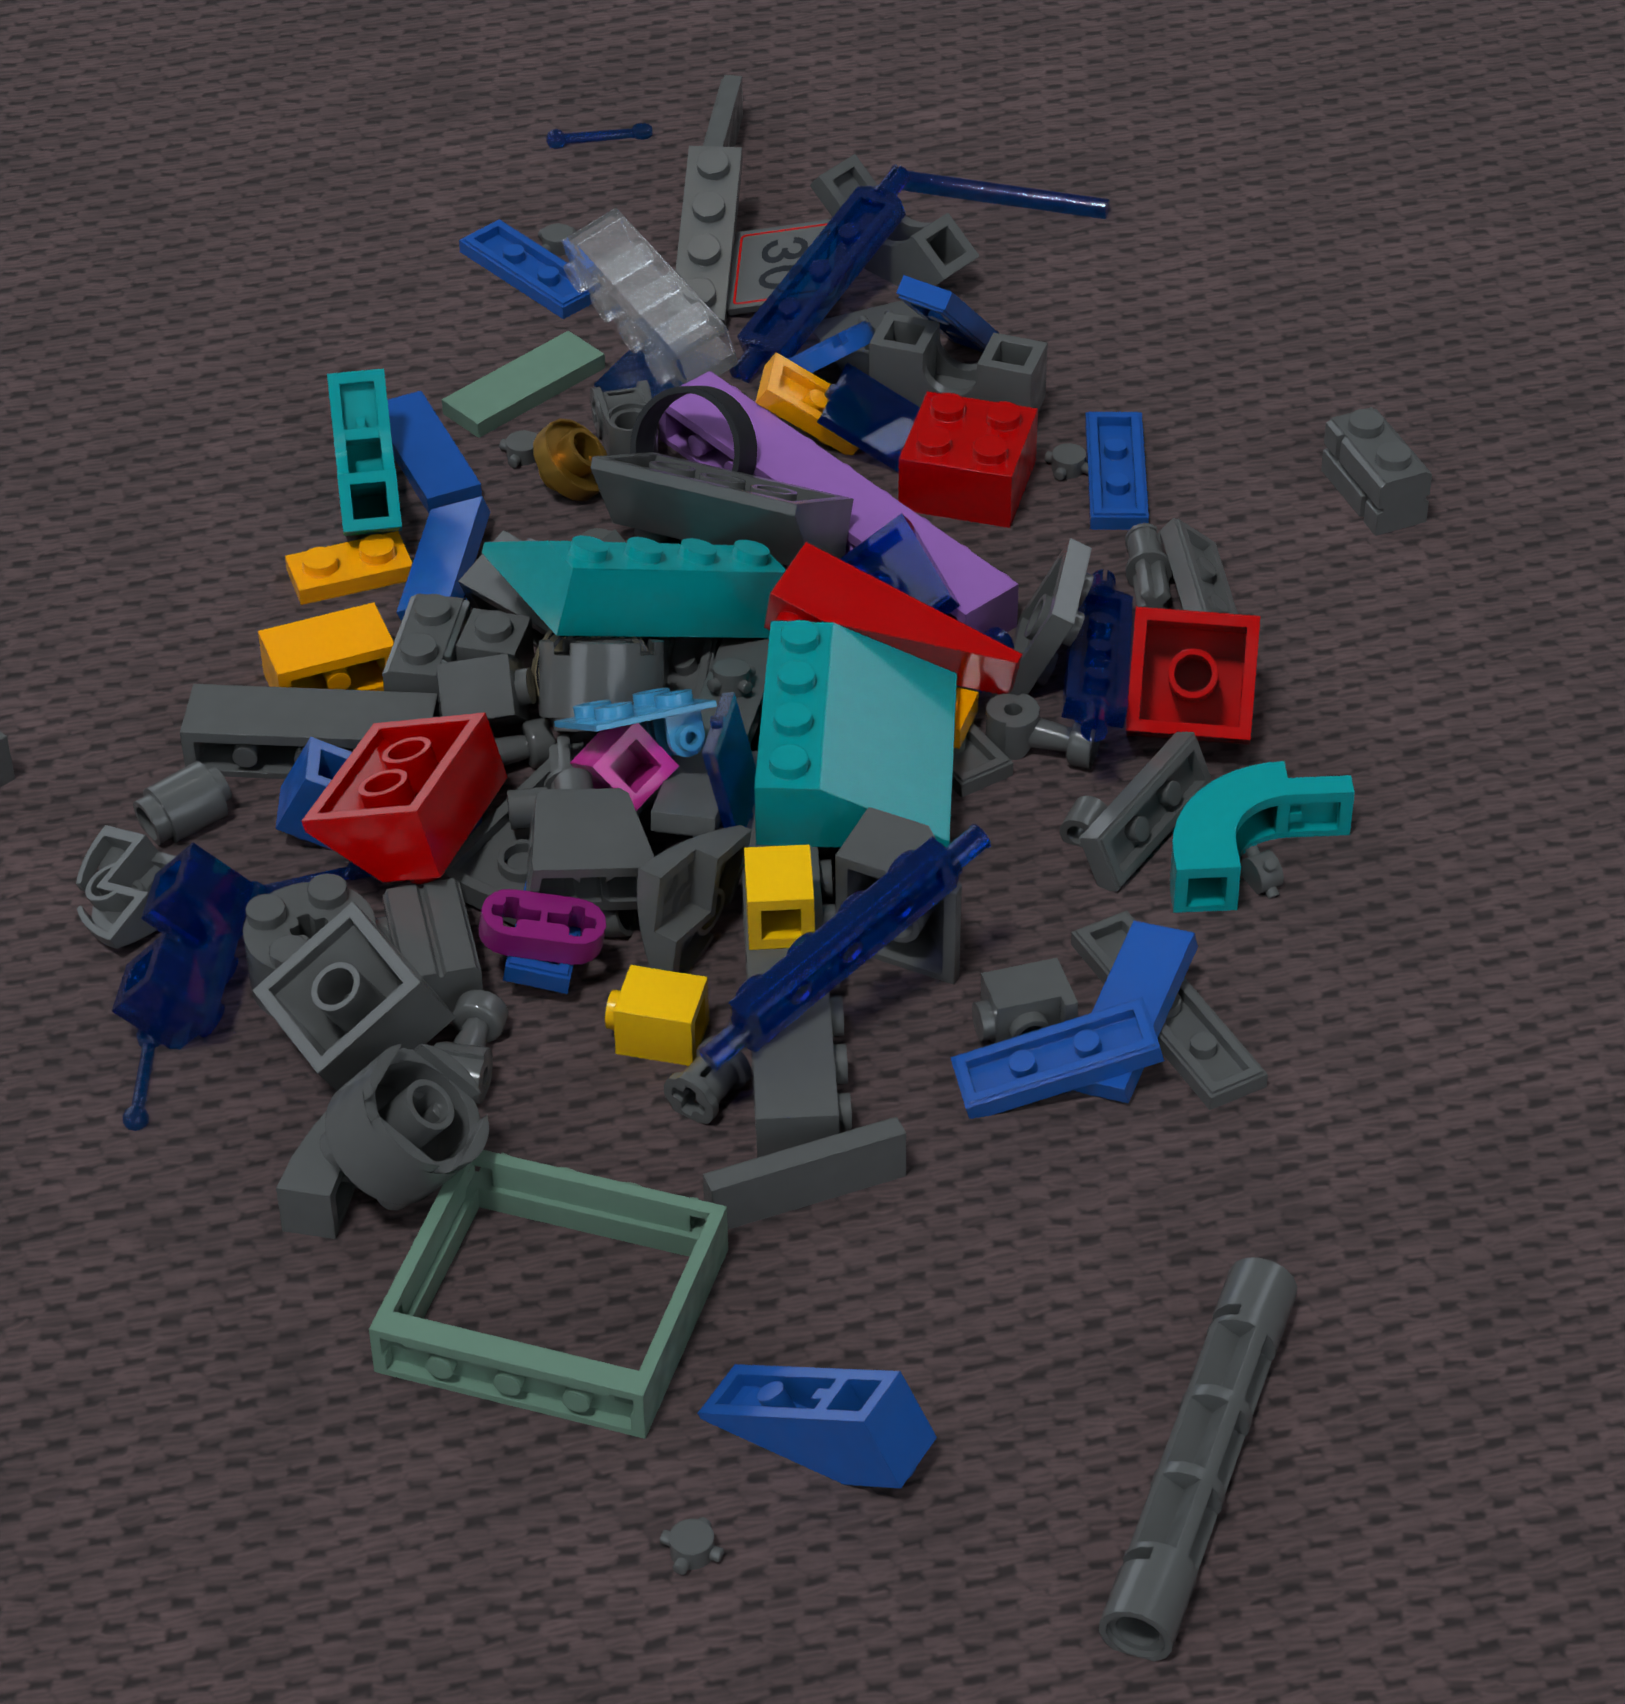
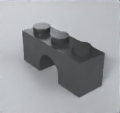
(911, 361)

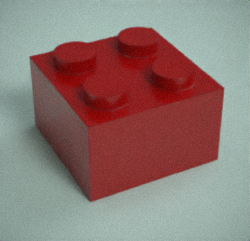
(968, 458)
(1193, 674)

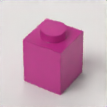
(626, 760)

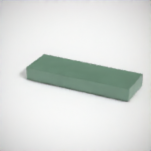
(523, 384)

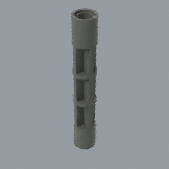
(1198, 1461)

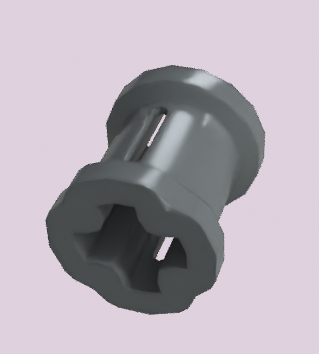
(705, 1086)

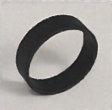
(738, 420)

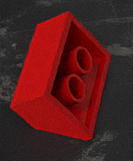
(410, 796)

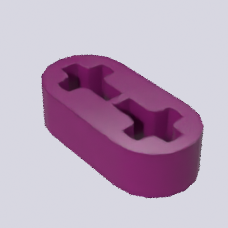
(542, 926)

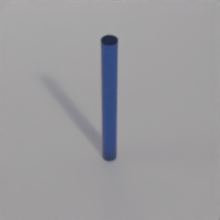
(1008, 195)

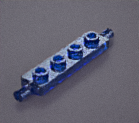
(822, 273)
(1100, 660)
(844, 943)

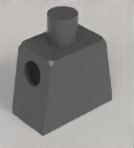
(586, 843)

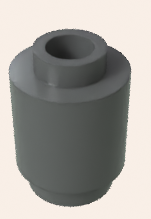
(183, 803)

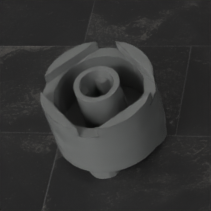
(594, 672)
(288, 918)
(405, 1125)

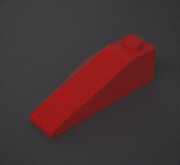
(830, 590)

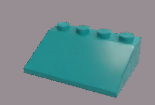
(642, 586)
(850, 732)

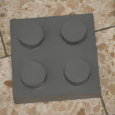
(1052, 616)

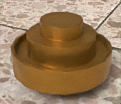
(565, 457)

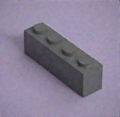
(266, 728)

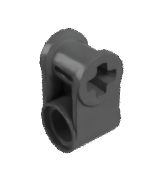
(616, 414)

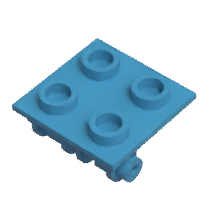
(667, 715)

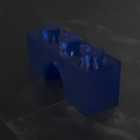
(180, 977)

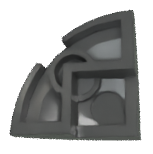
(120, 886)
(685, 893)

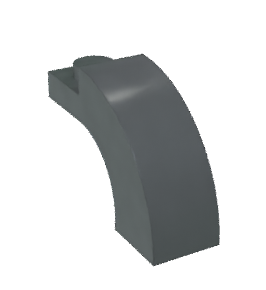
(914, 247)

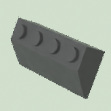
(717, 505)

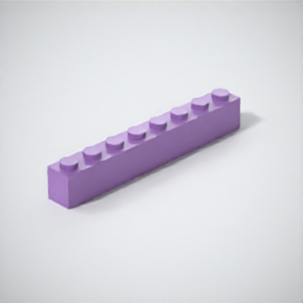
(784, 455)

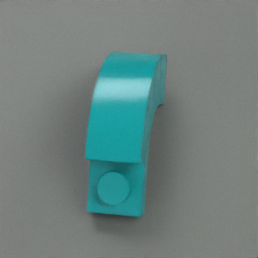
(364, 452)
(1240, 813)

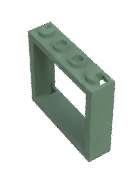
(528, 1374)

